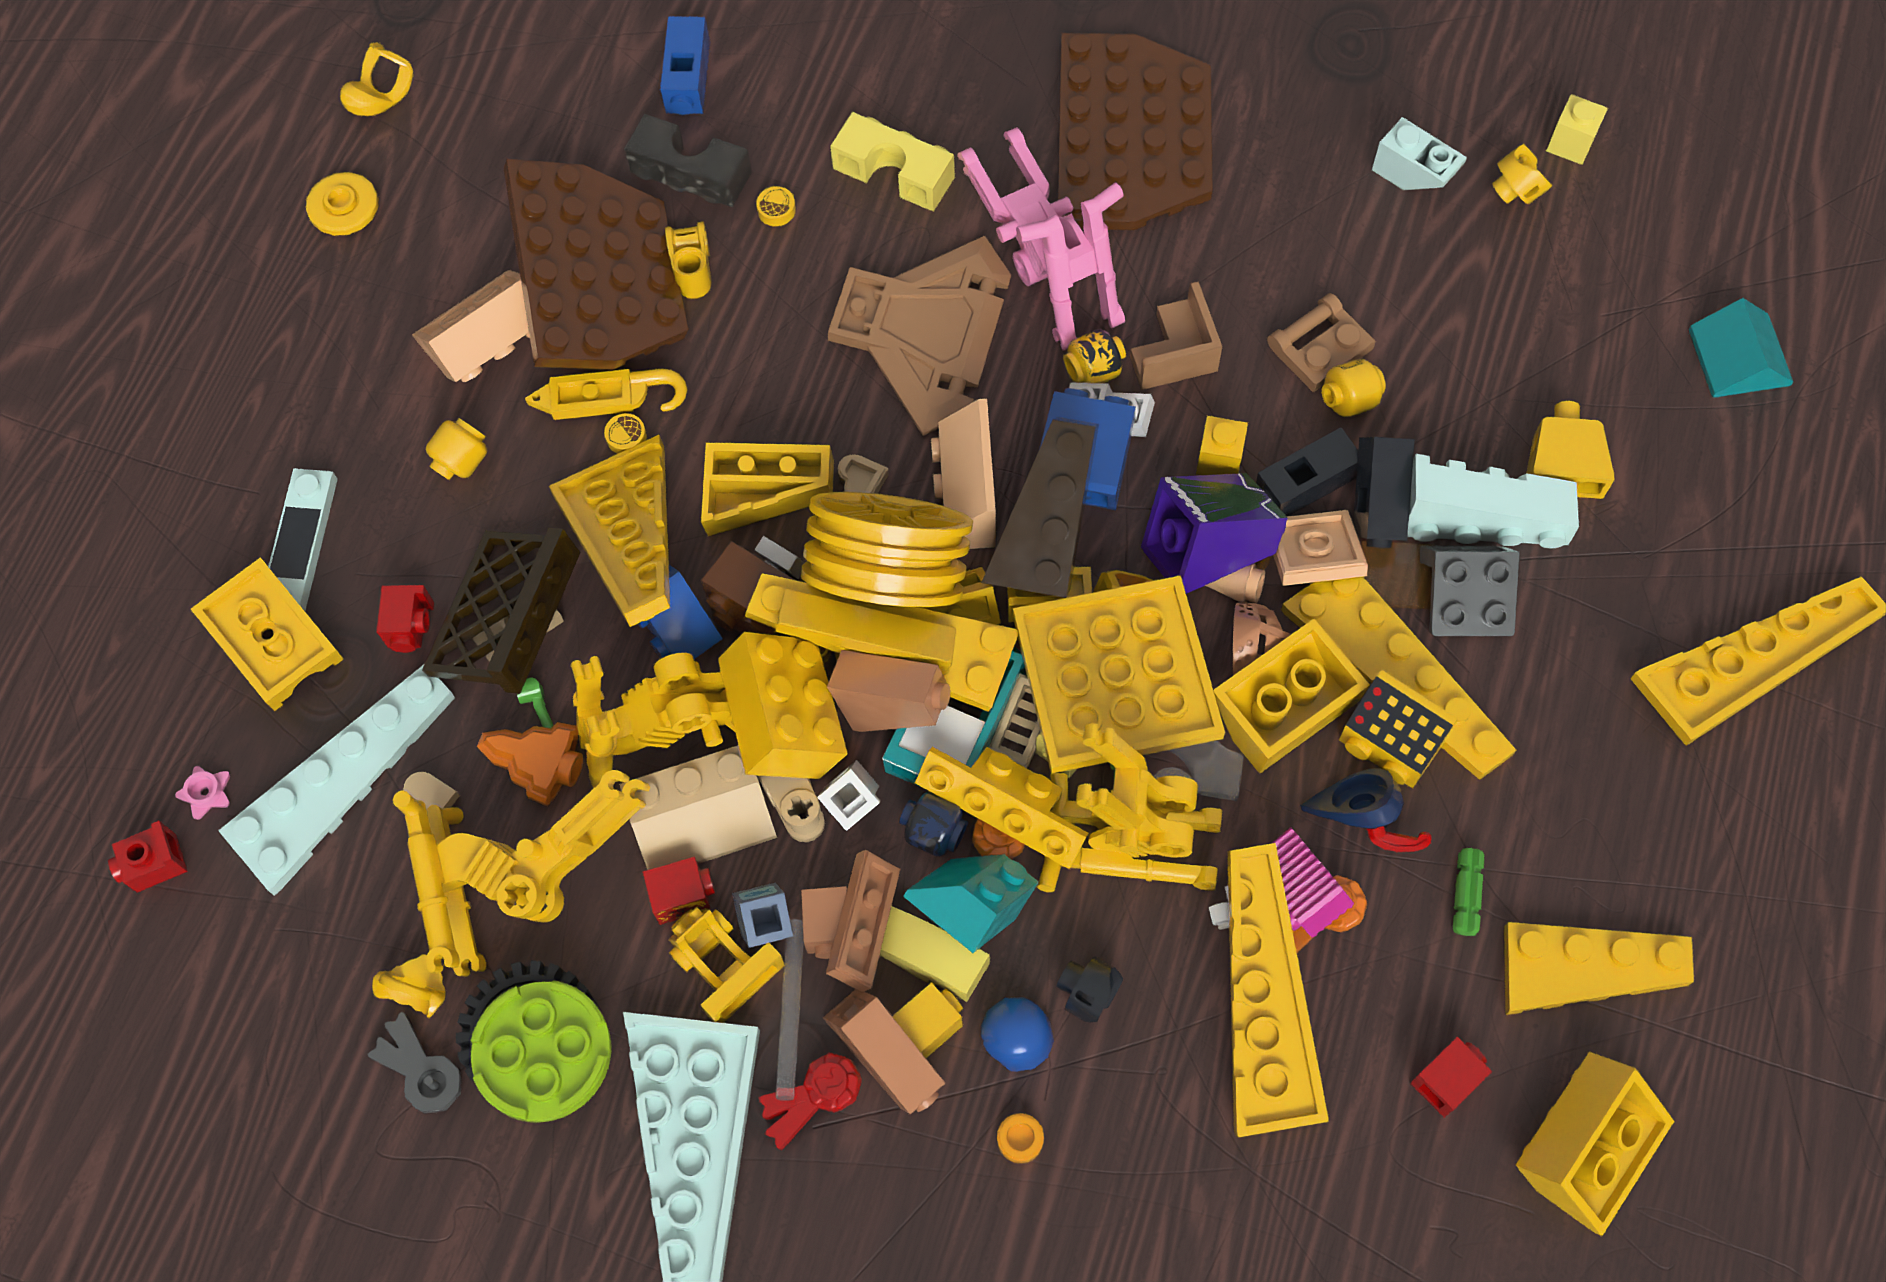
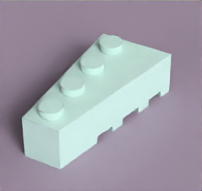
(1490, 506)

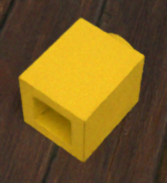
(1221, 446)
(930, 1018)

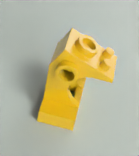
(696, 936)

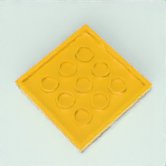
(1120, 663)

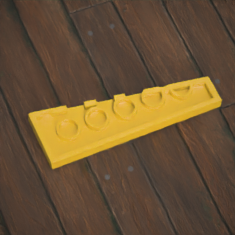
(1379, 640)
(979, 647)
(1730, 672)
(1272, 1036)

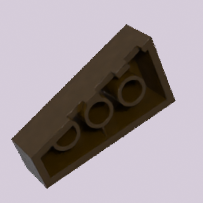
(1046, 522)

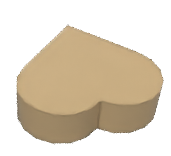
(861, 474)
(430, 790)

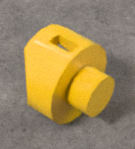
(1520, 177)

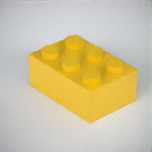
(781, 706)

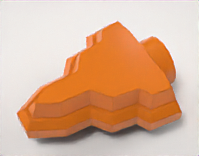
(537, 758)

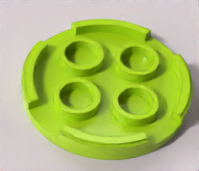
(540, 1051)

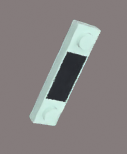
(302, 530)

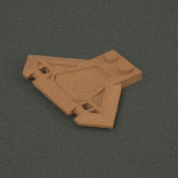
(926, 326)

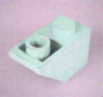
(1415, 158)

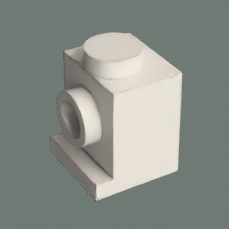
(850, 795)

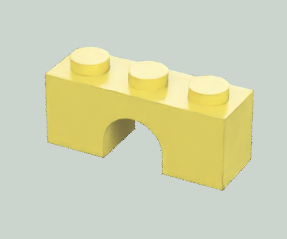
(869, 145)

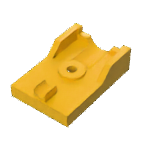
(248, 607)

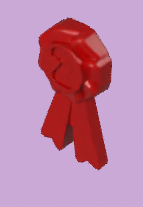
(829, 1085)

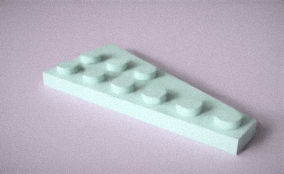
(692, 1120)

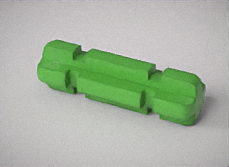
(1468, 892)

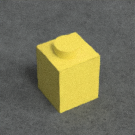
(1576, 129)

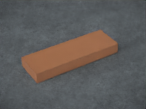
(863, 921)

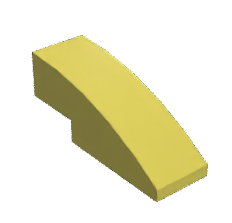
(932, 954)

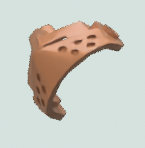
(1249, 623)

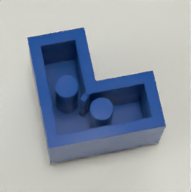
(682, 626)

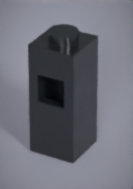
(1310, 472)
(1383, 490)

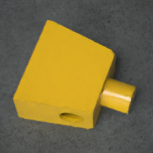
(1572, 451)

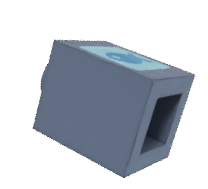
(762, 914)

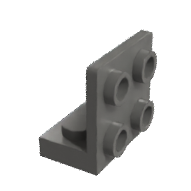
(1472, 590)

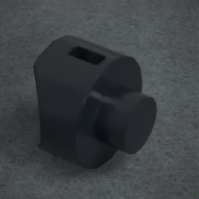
(1089, 988)

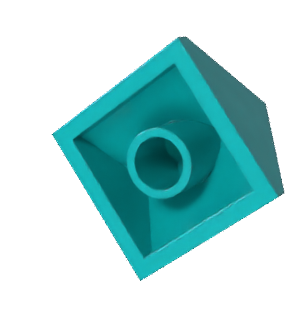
(1739, 350)

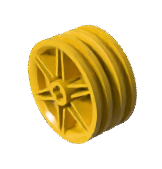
(886, 549)

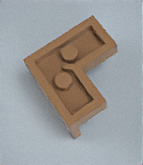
(1189, 344)

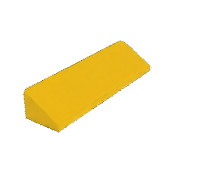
(865, 629)

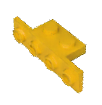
(1005, 798)

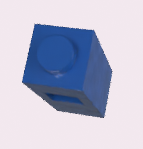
(685, 65)

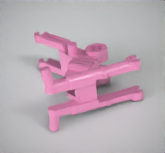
(1048, 242)

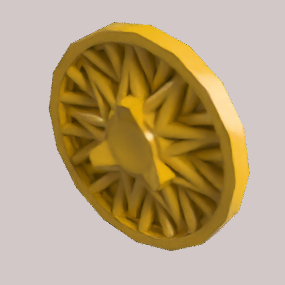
(342, 203)

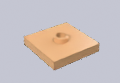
(1319, 549)

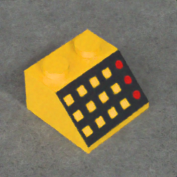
(1397, 729)

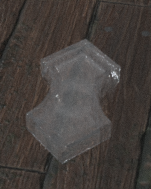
(1213, 768)

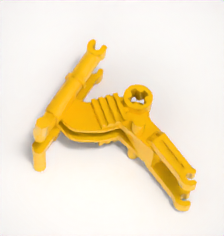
(652, 712)
(1134, 820)
(506, 875)

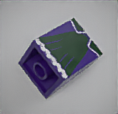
(1210, 527)

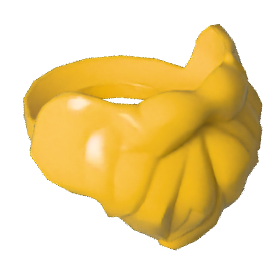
(411, 986)

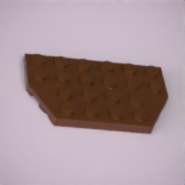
(1133, 120)
(591, 266)

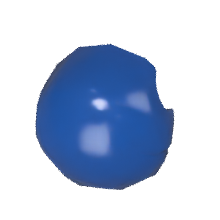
(1017, 1033)

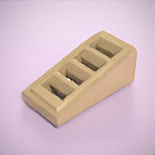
(1015, 701)

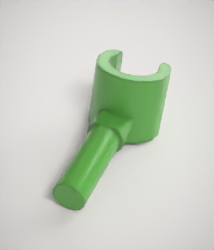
(534, 692)

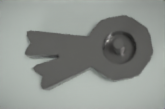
(430, 1081)

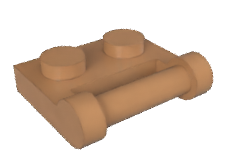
(1335, 346)

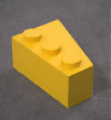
(761, 481)

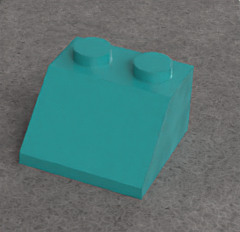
(973, 897)

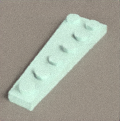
(299, 810)

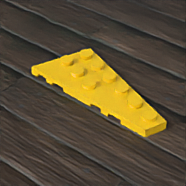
(622, 525)

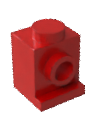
(404, 616)
(159, 858)

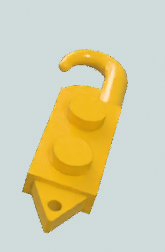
(604, 392)

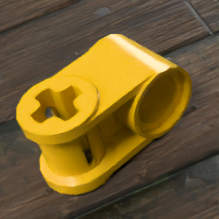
(689, 259)

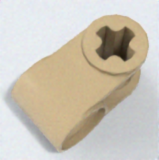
(791, 798)

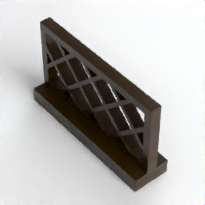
(529, 611)

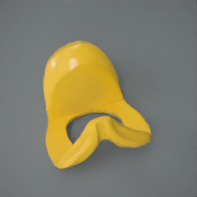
(362, 97)

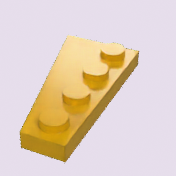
(1573, 965)

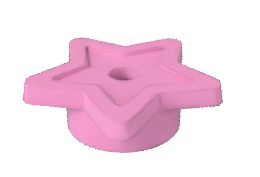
(197, 783)

